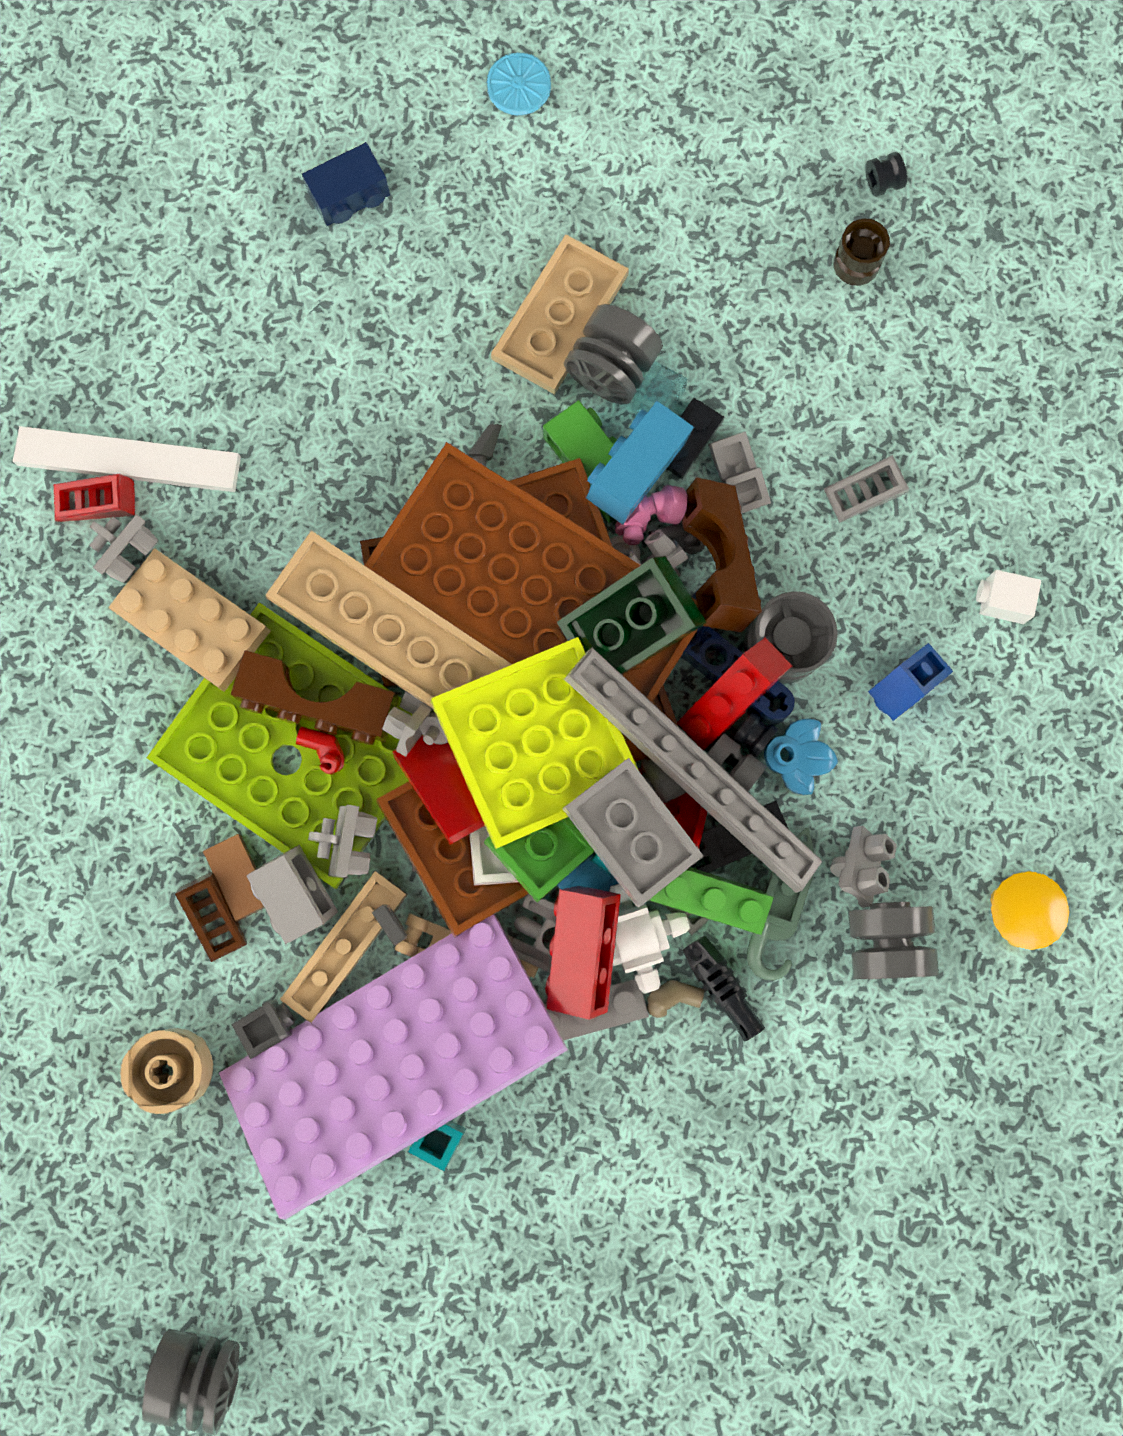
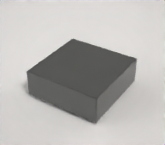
(390, 924)

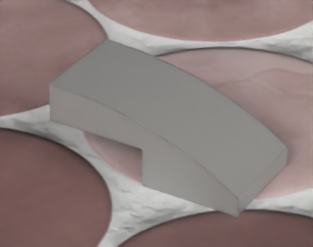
(737, 467)

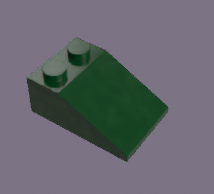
(635, 616)

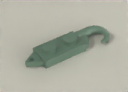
(780, 922)

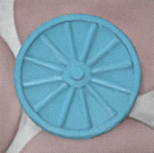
(518, 84)

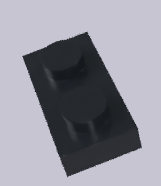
(705, 424)

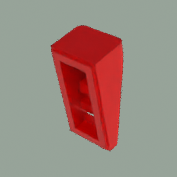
(118, 498)

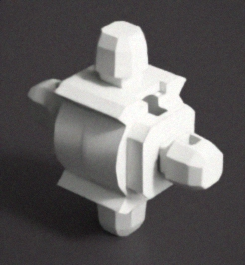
(642, 937)

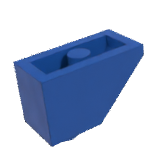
(910, 682)

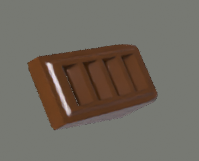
(191, 909)

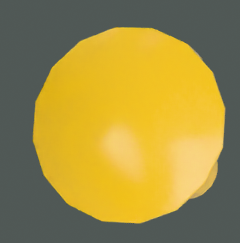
(1029, 910)

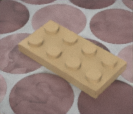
(557, 312)
(189, 619)

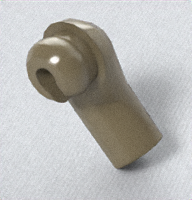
(671, 994)

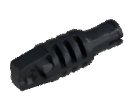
(722, 986)

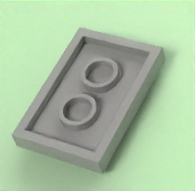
(633, 832)

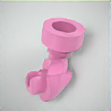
(668, 506)

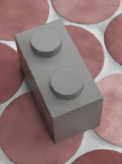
(292, 894)

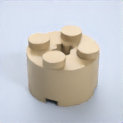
(158, 1091)

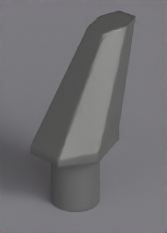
(485, 444)

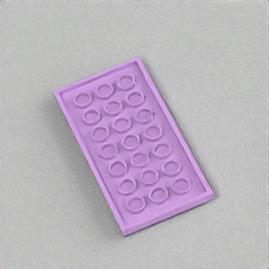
(390, 1064)

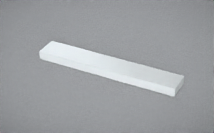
(128, 457)

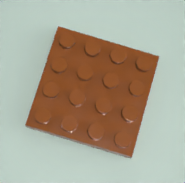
(444, 867)

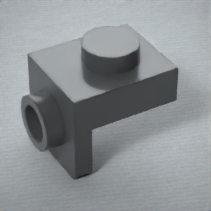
(264, 1027)

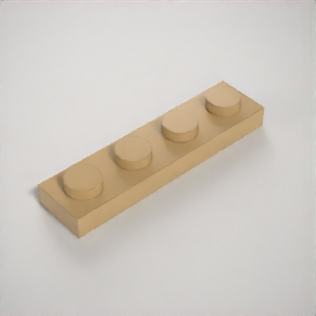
(341, 948)

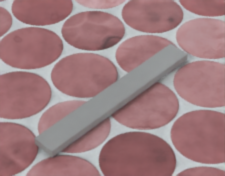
(693, 770)

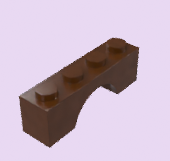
(714, 517)
(267, 684)

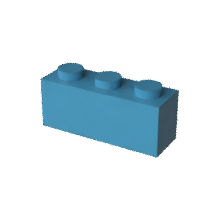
(638, 461)

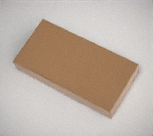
(230, 865)

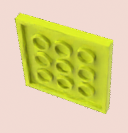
(528, 742)

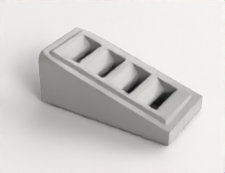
(899, 488)

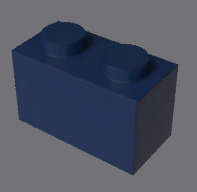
(346, 184)

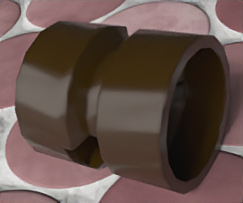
(861, 251)

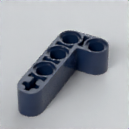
(706, 640)

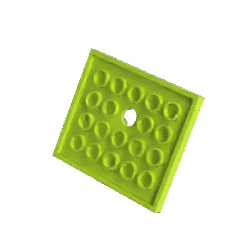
(230, 751)

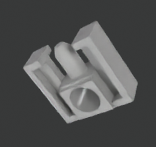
(538, 954)

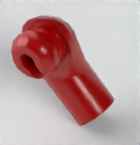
(326, 747)

